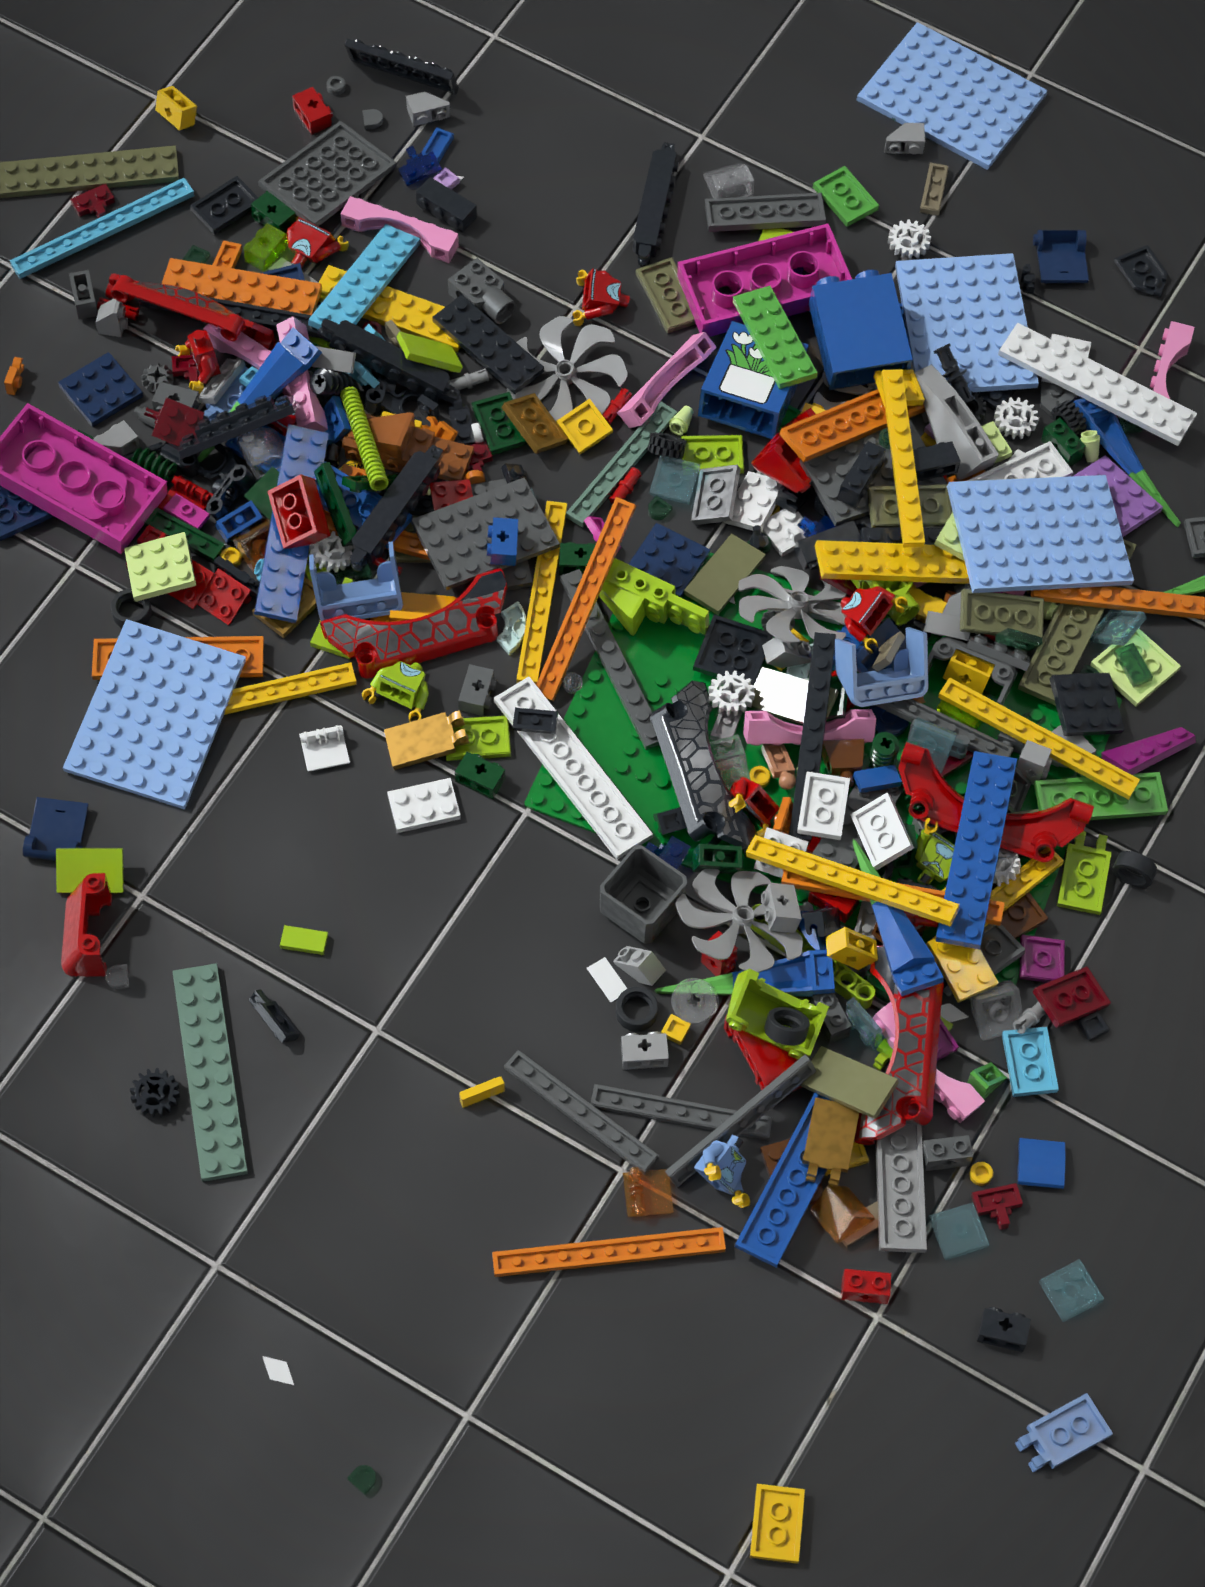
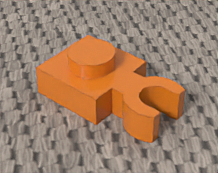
(13, 379)
(441, 429)

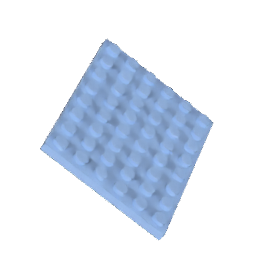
(955, 93)
(973, 308)
(1039, 533)
(154, 714)

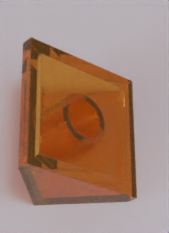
(840, 1212)

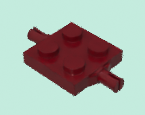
(174, 421)

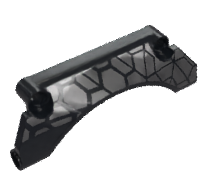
(693, 771)

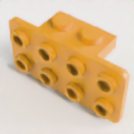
(416, 606)

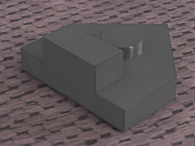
(1053, 395)

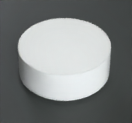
(477, 433)

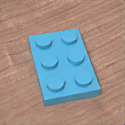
(1030, 1062)

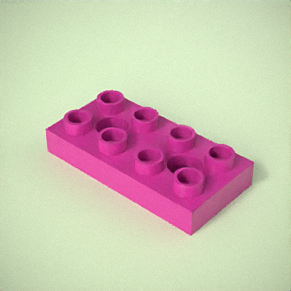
(756, 267)

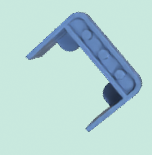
(359, 598)
(903, 681)

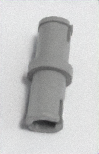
(469, 380)
(1030, 1018)

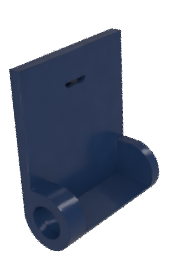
(1061, 256)
(882, 633)
(55, 826)

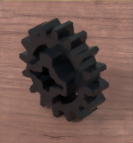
(150, 1101)

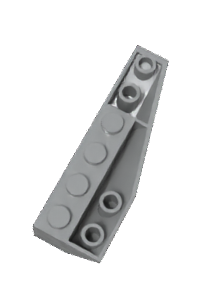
(955, 422)

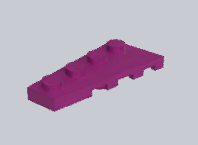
(1148, 751)

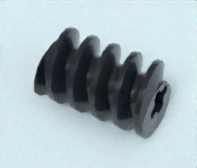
(329, 382)

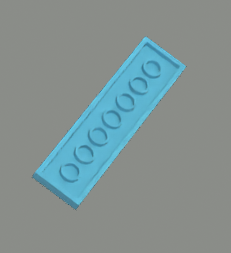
(366, 277)

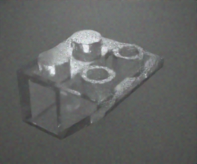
(730, 759)

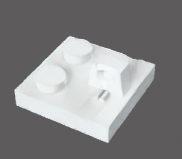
(784, 531)

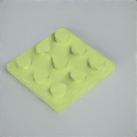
(160, 566)
(1157, 660)

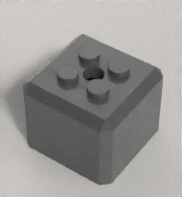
(642, 878)

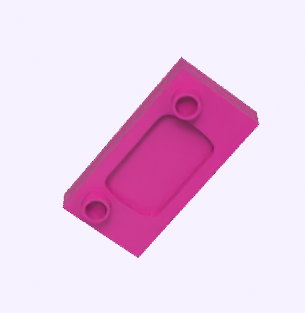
(77, 478)

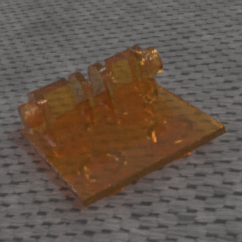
(647, 1193)

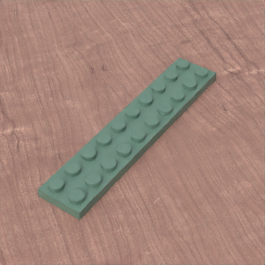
(209, 1073)

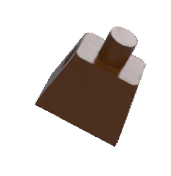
(843, 757)

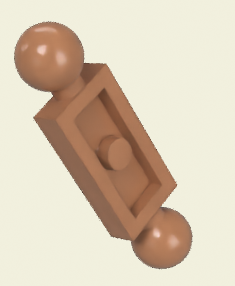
(780, 764)

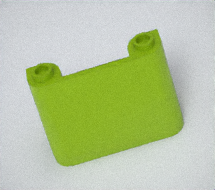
(752, 1003)

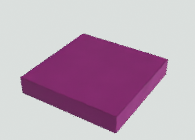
(1042, 958)

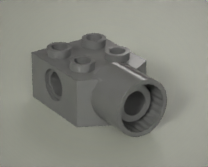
(483, 290)

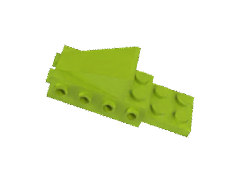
(636, 594)

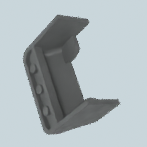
(1002, 673)

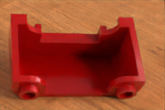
(782, 463)
(82, 950)
(763, 1057)

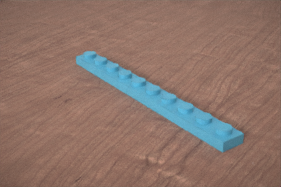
(101, 228)

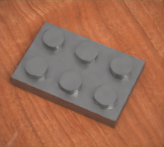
(715, 494)

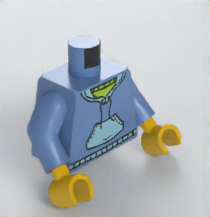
(723, 1168)

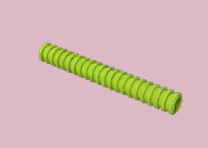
(364, 439)

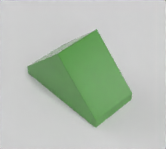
(986, 1079)

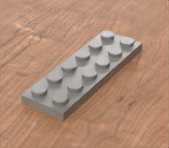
(901, 1190)

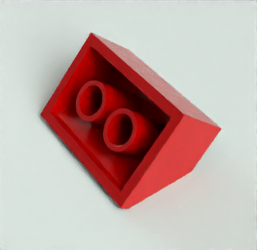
(298, 512)

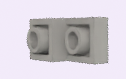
(335, 360)
(945, 625)

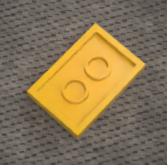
(963, 969)
(777, 1523)

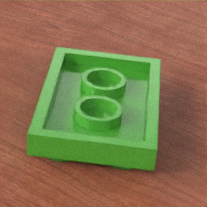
(845, 196)

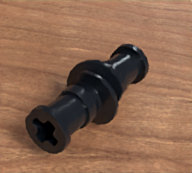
(954, 373)

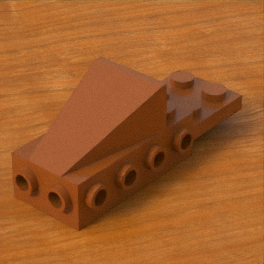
(399, 439)

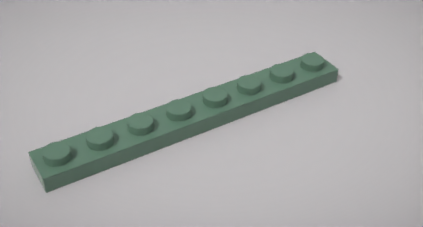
(619, 465)

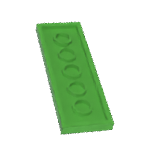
(774, 337)
(1146, 799)

